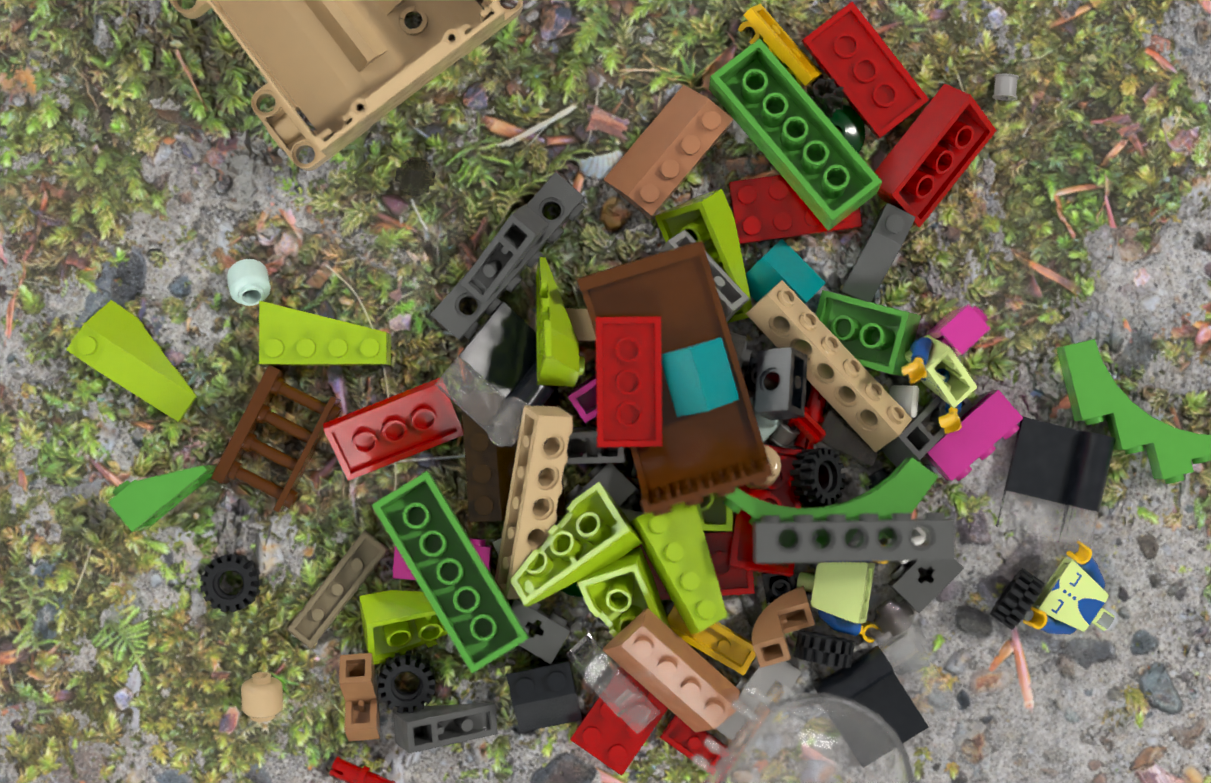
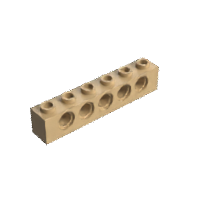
(830, 367)
(527, 487)

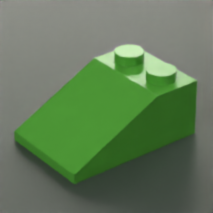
(870, 331)
(150, 499)

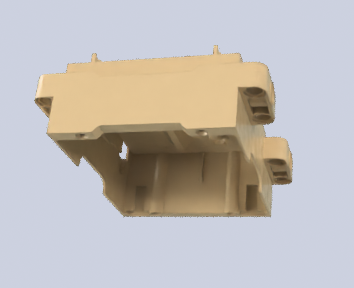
(347, 59)

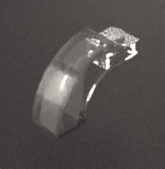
(612, 684)

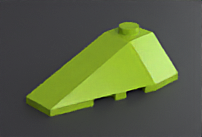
(712, 221)
(555, 339)
(127, 354)
(583, 542)
(622, 592)
(398, 623)

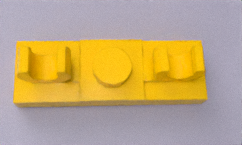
(780, 44)
(716, 642)

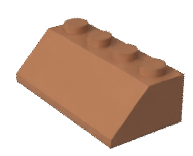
(668, 151)
(673, 672)

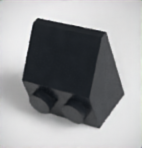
(544, 694)

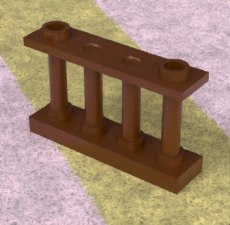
(245, 440)

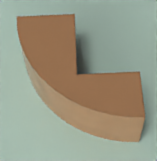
(782, 616)
(361, 697)

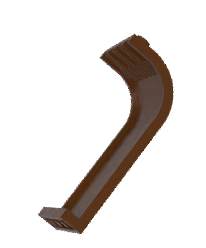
(699, 450)

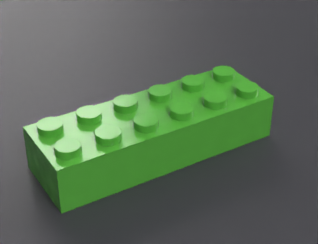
(794, 134)
(450, 571)

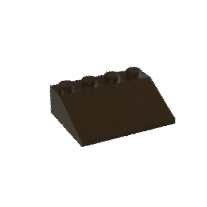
(491, 470)

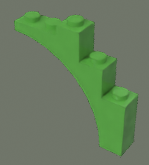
(1096, 394)
(895, 494)

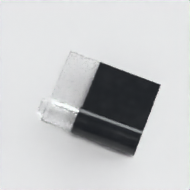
(497, 376)
(1056, 483)
(896, 683)

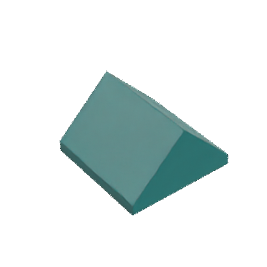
(783, 264)
(699, 377)

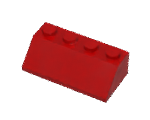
(934, 153)

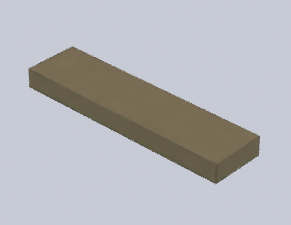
(338, 589)

